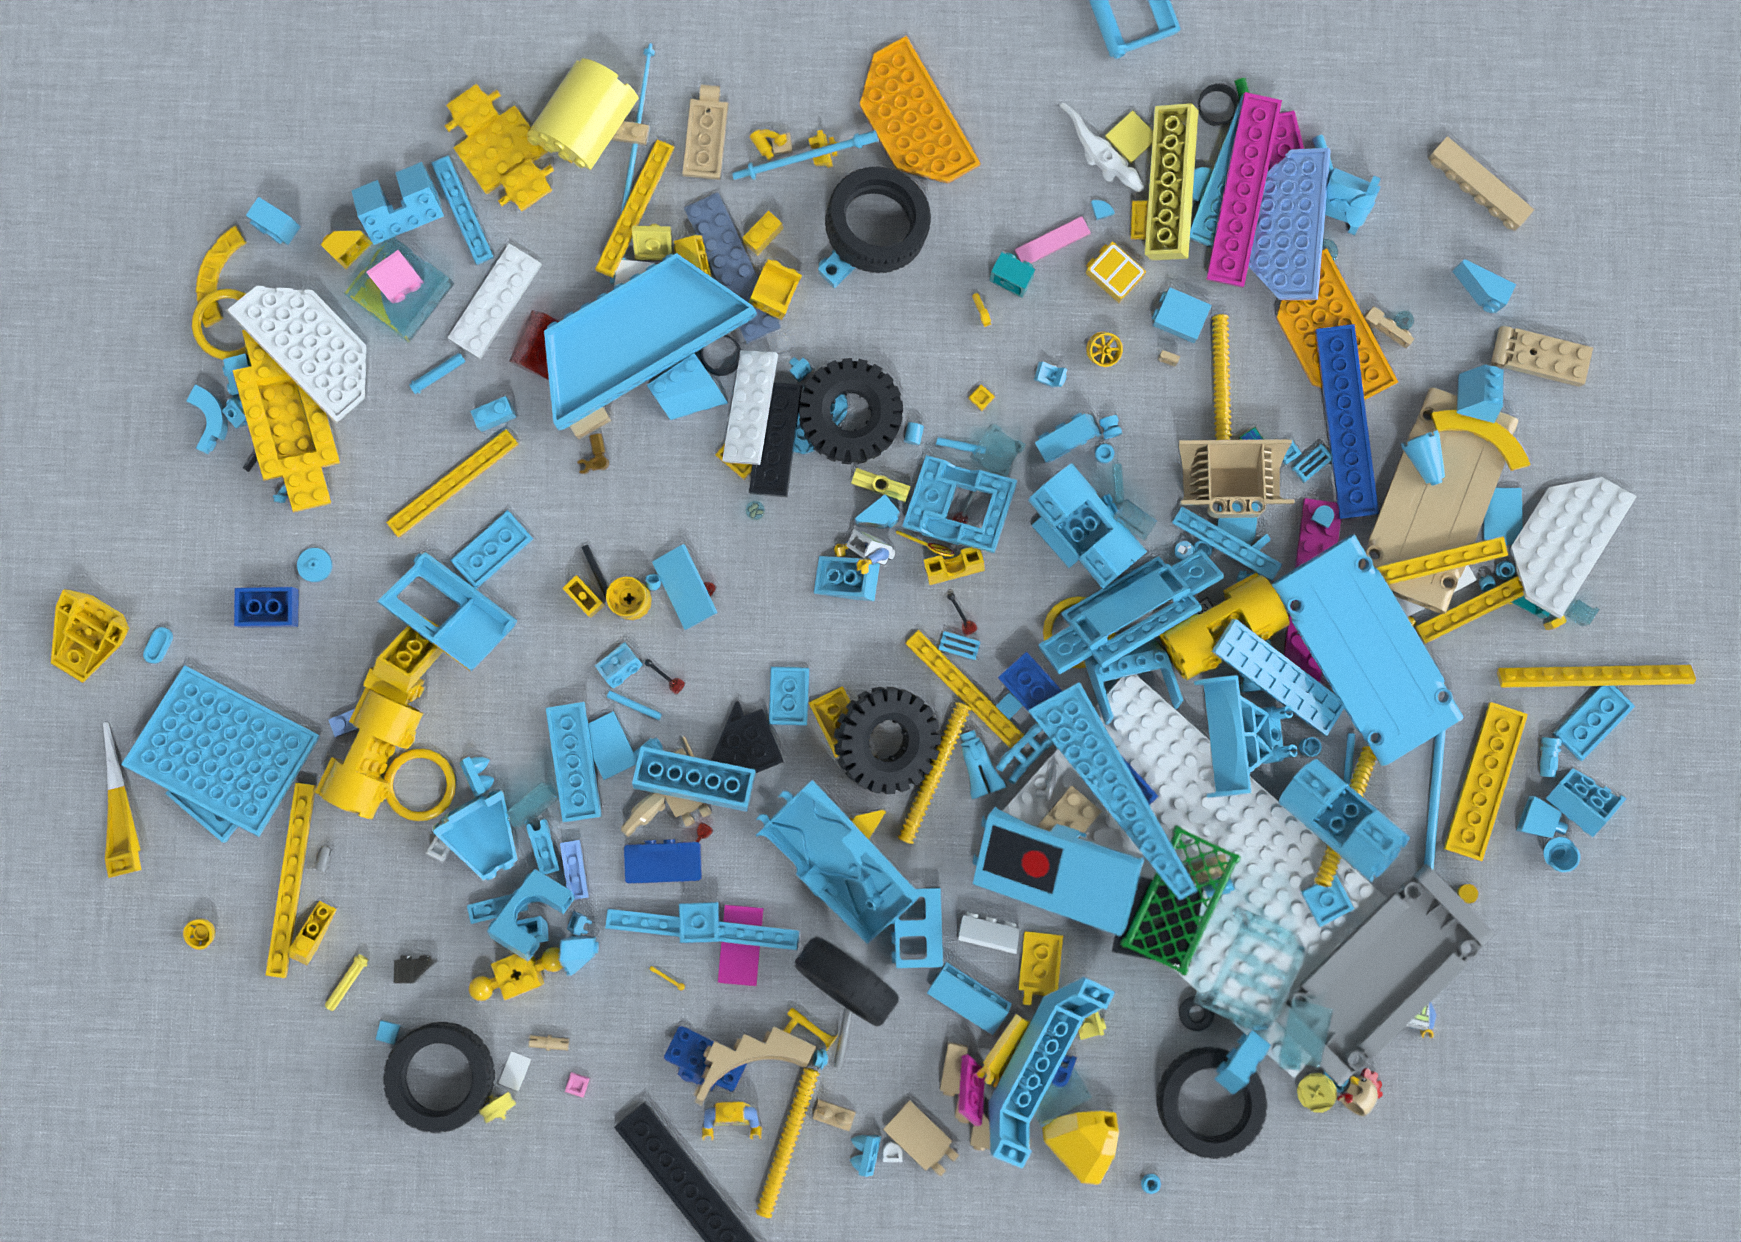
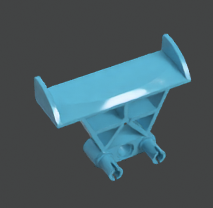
(1240, 735)

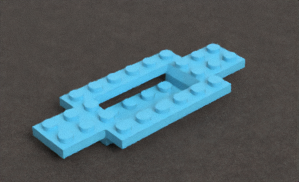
(1123, 603)

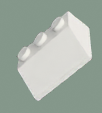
(988, 932)

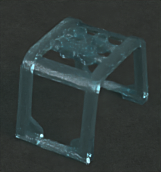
(1295, 949)

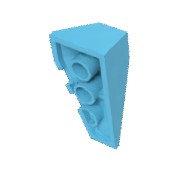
(577, 952)

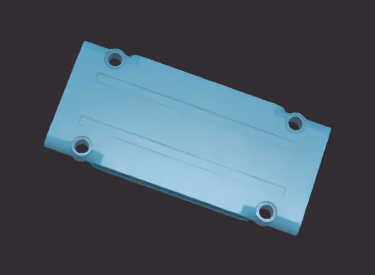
(1368, 650)

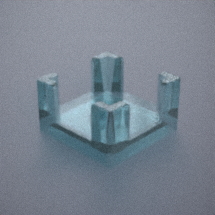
(997, 450)

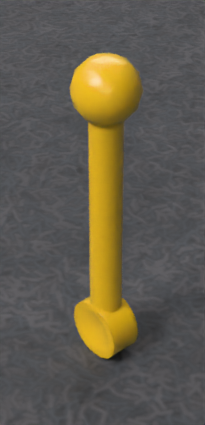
(680, 986)

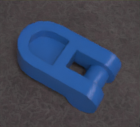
(1063, 1075)

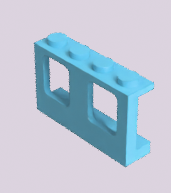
(929, 927)

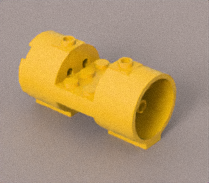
(1248, 601)
(357, 782)

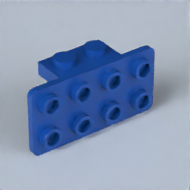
(662, 862)
(688, 1052)

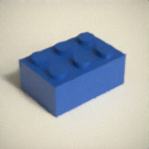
(266, 607)

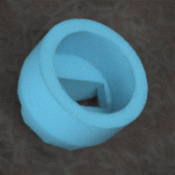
(653, 582)
(1487, 583)

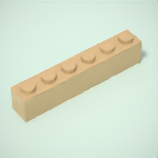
(1480, 184)

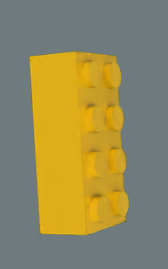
(406, 659)

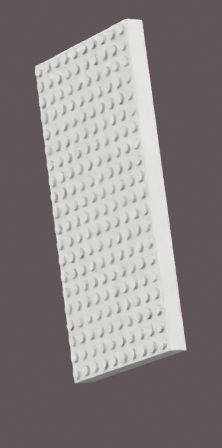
(1274, 846)

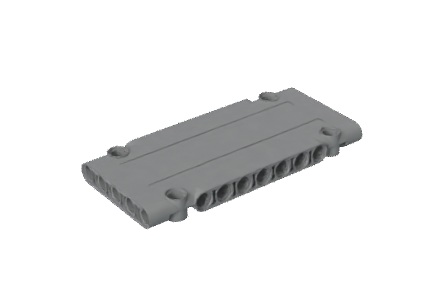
(1390, 969)

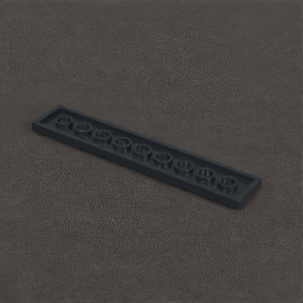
(681, 1177)

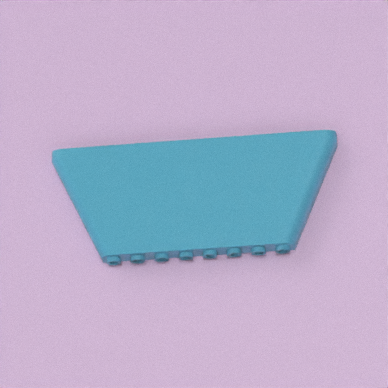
(635, 335)

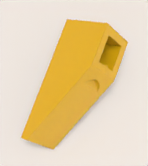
(312, 933)

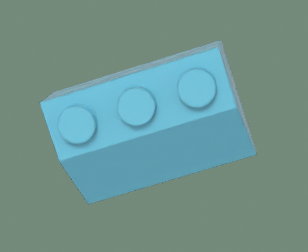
(1481, 393)

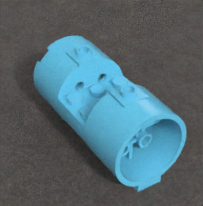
(1086, 525)
(1343, 819)

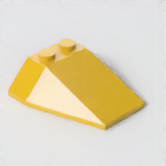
(85, 633)

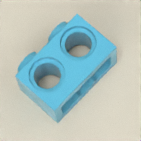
(843, 269)

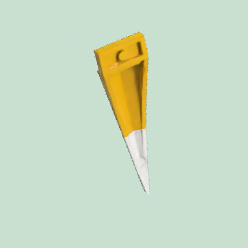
(121, 837)

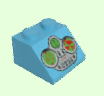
(879, 514)

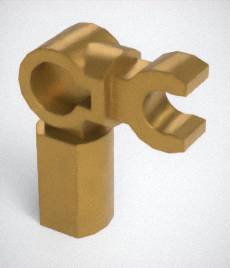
(598, 449)

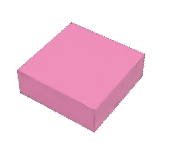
(577, 1084)

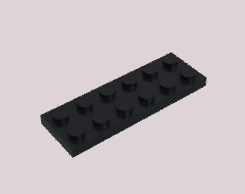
(774, 471)

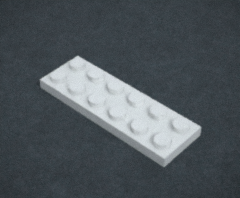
(494, 301)
(750, 407)

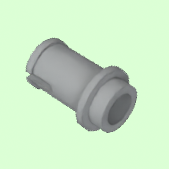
(323, 858)

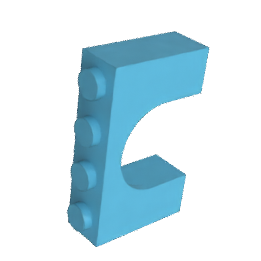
(535, 888)

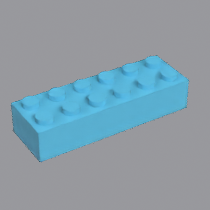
(693, 779)

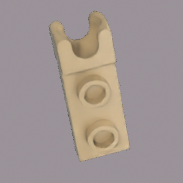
(1387, 326)

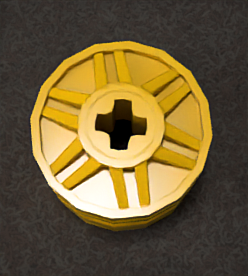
(621, 591)

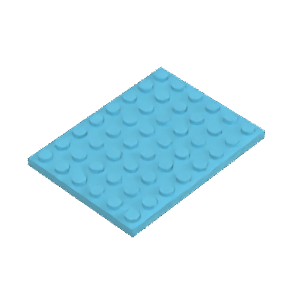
(221, 751)

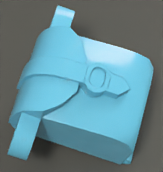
(1350, 198)

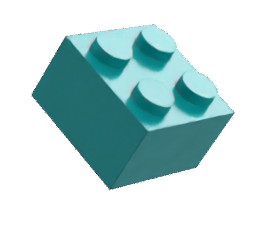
(1012, 274)

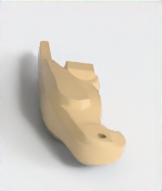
(643, 812)

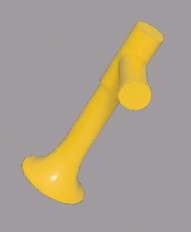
(797, 1017)

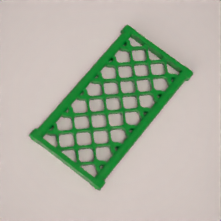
(1183, 968)

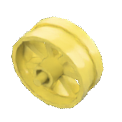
(497, 1107)

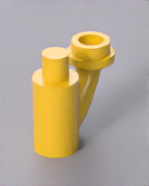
(759, 139)

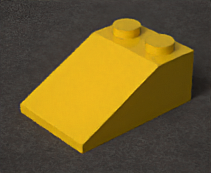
(827, 712)

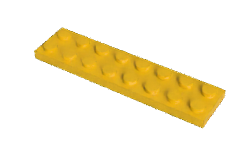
(1485, 781)

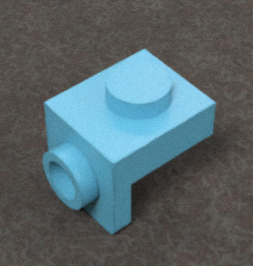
(1050, 375)

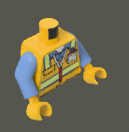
(731, 1115)

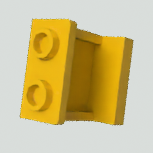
(774, 289)

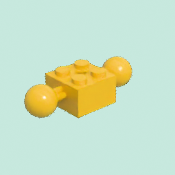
(482, 987)

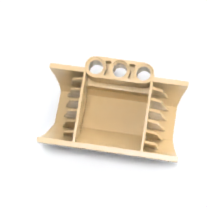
(1233, 473)

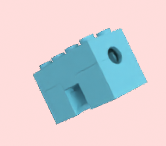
(418, 207)

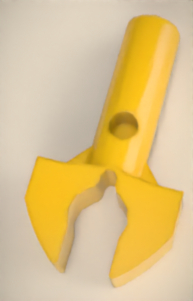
(984, 315)

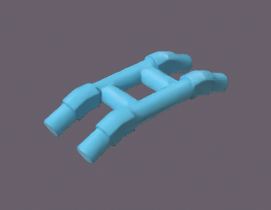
(1015, 751)

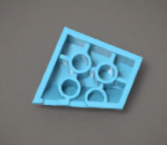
(686, 389)
(1584, 801)

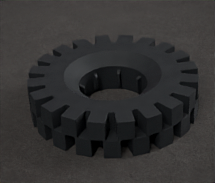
(859, 379)
(916, 747)

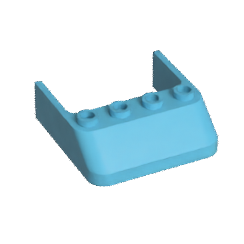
(1142, 659)

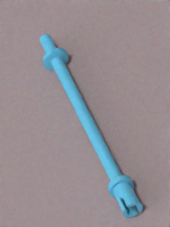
(857, 141)

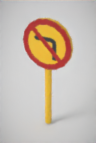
(937, 548)

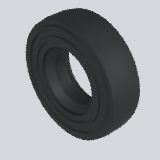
(1192, 1025)

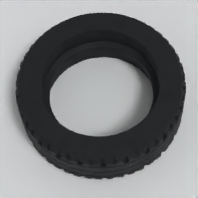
(890, 184)
(847, 981)
(396, 1085)
(1201, 1145)

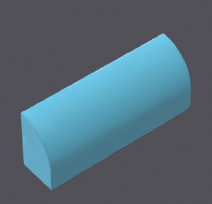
(969, 998)

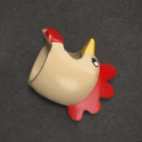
(1362, 1093)

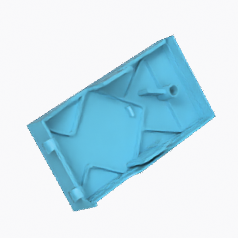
(838, 862)

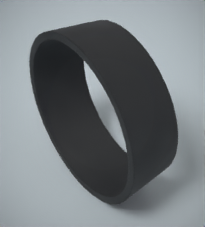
(1219, 88)
(723, 372)

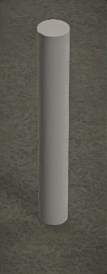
(843, 1039)

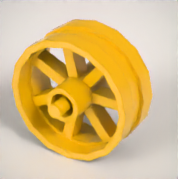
(1104, 349)

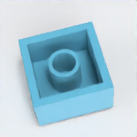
(272, 222)

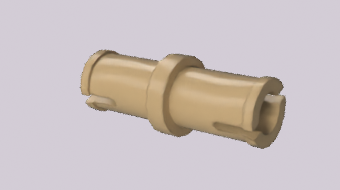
(549, 1043)

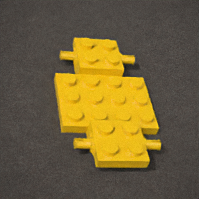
(498, 148)

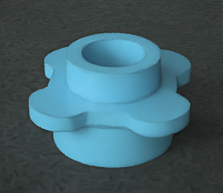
(820, 1058)

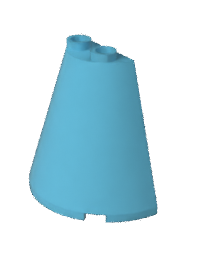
(480, 834)

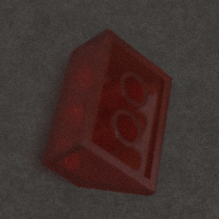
(531, 347)

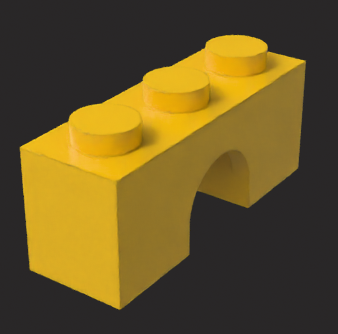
(966, 563)

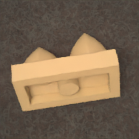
(834, 1115)

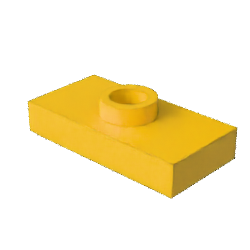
(1139, 220)

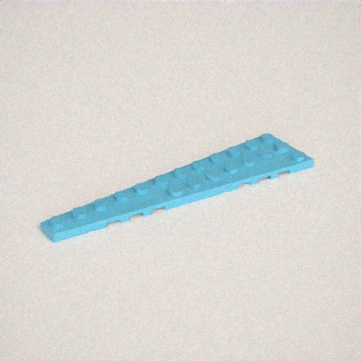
(1087, 746)

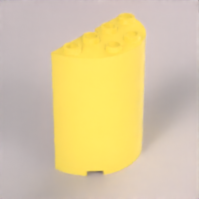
(583, 113)

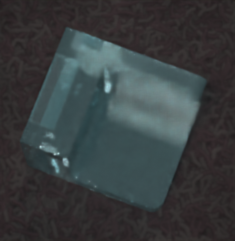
(1582, 613)

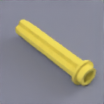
(346, 982)

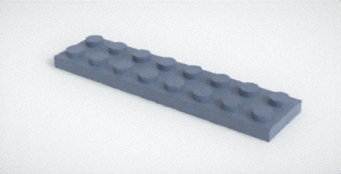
(729, 259)

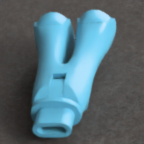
(975, 755)

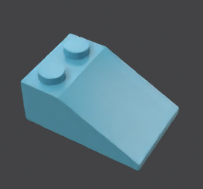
(1484, 286)
(841, 579)

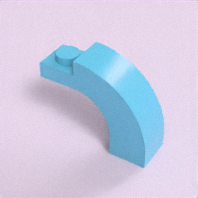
(215, 419)

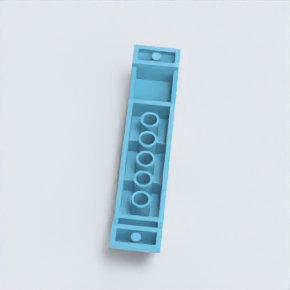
(1037, 1063)

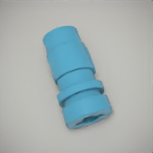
(1549, 756)

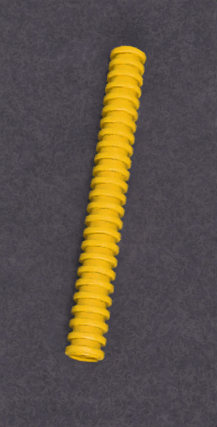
(1221, 377)
(931, 779)
(1358, 783)
(787, 1142)

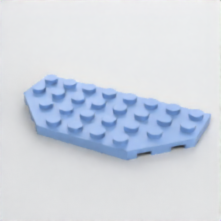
(1291, 225)

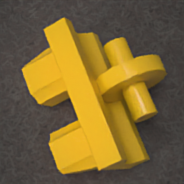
(819, 141)

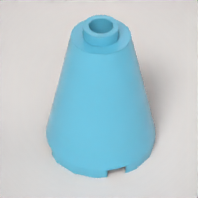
(1426, 456)

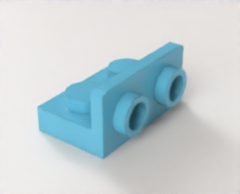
(618, 665)

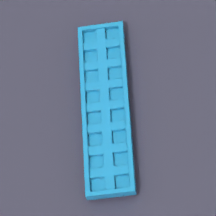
(1278, 677)

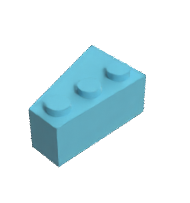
(1067, 437)
(1242, 1062)

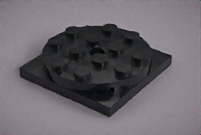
(1172, 918)

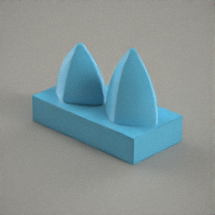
(471, 768)
(869, 1146)

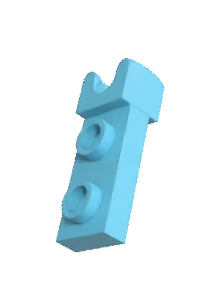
(543, 848)

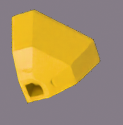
(1084, 1143)

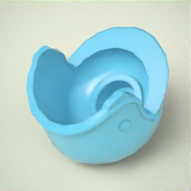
(1561, 854)

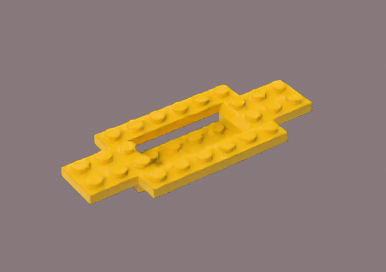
(281, 429)

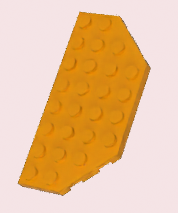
(913, 117)
(1332, 309)

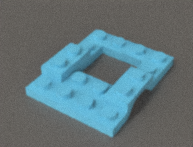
(934, 496)

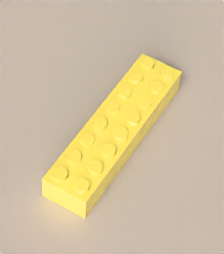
(1171, 182)

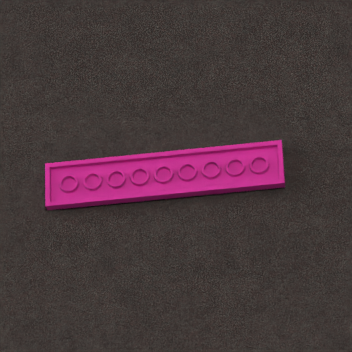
(1243, 189)
(1311, 542)

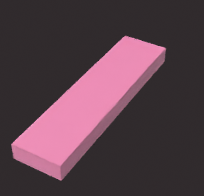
(1053, 241)

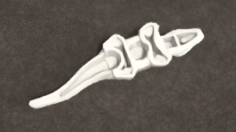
(1100, 153)

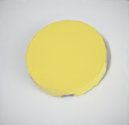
(1317, 1092)

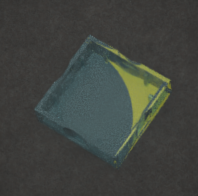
(412, 312)

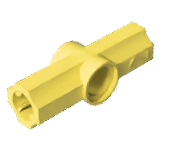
(868, 481)

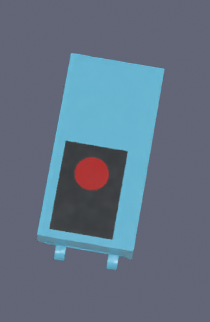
(1057, 871)

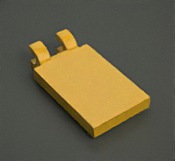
(1040, 964)
(1003, 1050)

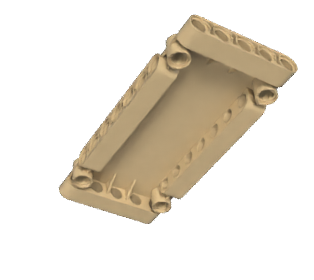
(1440, 517)

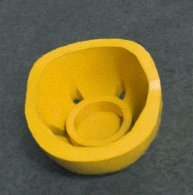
(202, 932)

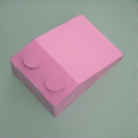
(395, 277)

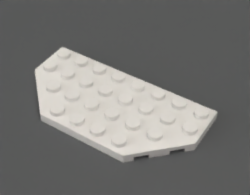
(307, 344)
(1567, 539)

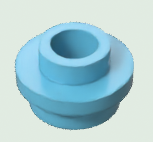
(1510, 567)
(1157, 1183)

